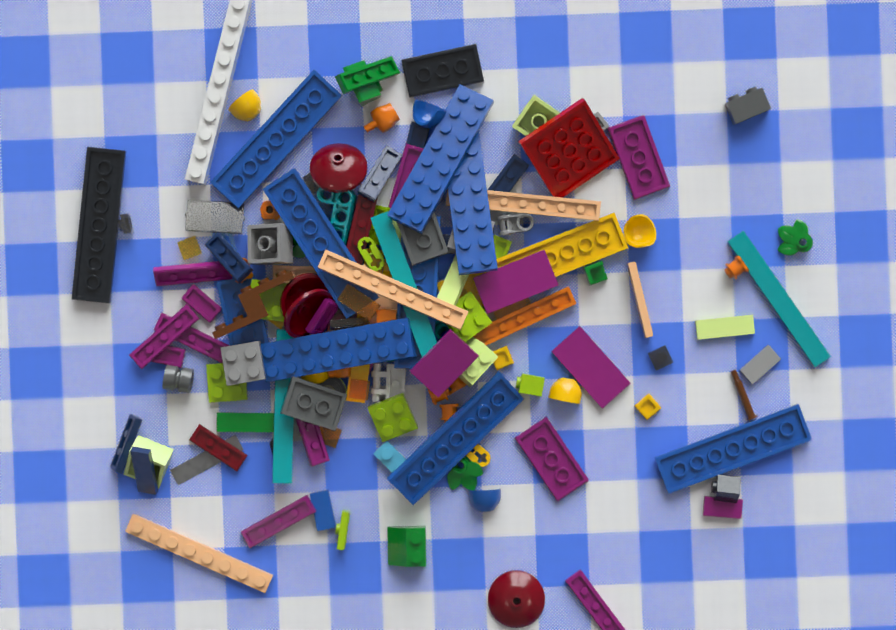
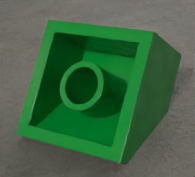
(366, 94)
(407, 546)

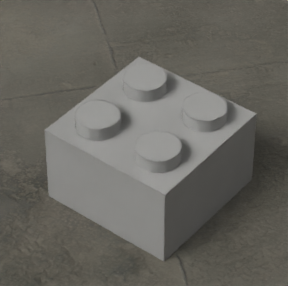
(269, 244)
(243, 363)

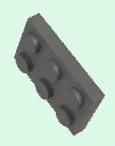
(425, 245)
(313, 403)

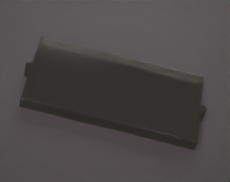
(214, 217)

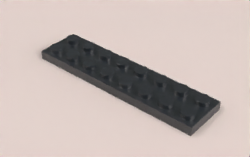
(98, 225)

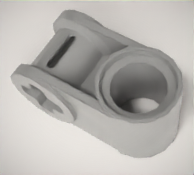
(513, 224)

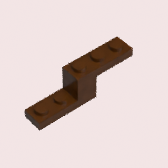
(252, 304)

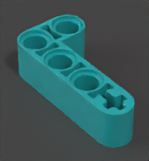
(340, 205)

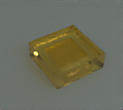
(189, 247)

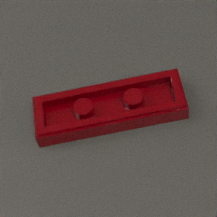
(218, 447)

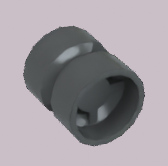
(177, 378)

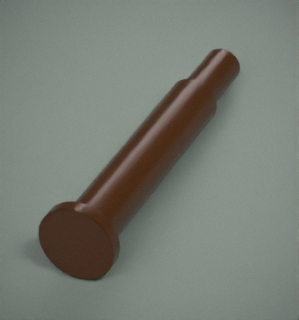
(743, 396)

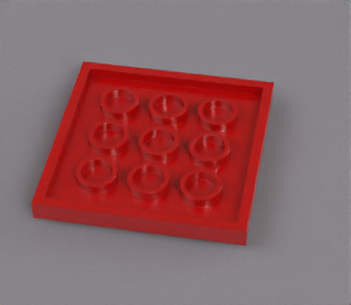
(569, 149)

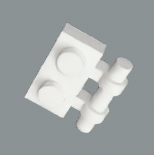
(394, 381)

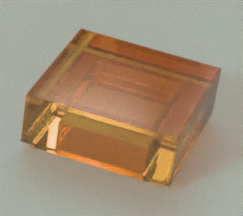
(359, 389)

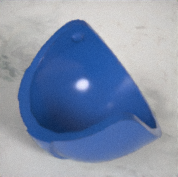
(427, 114)
(484, 499)

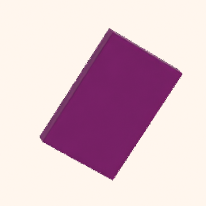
(444, 363)

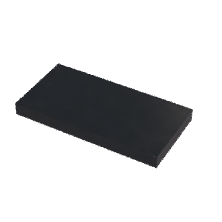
(442, 70)

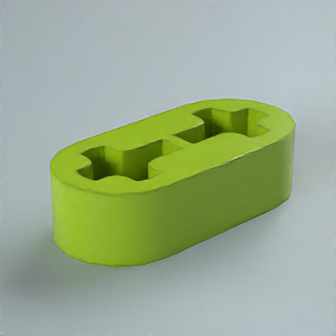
(374, 250)

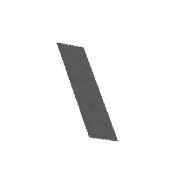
(199, 463)

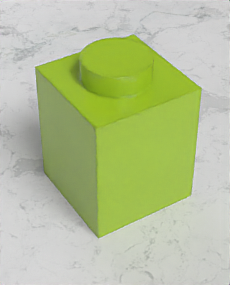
(530, 384)

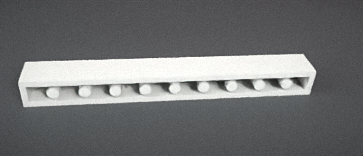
(218, 91)

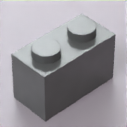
(747, 106)

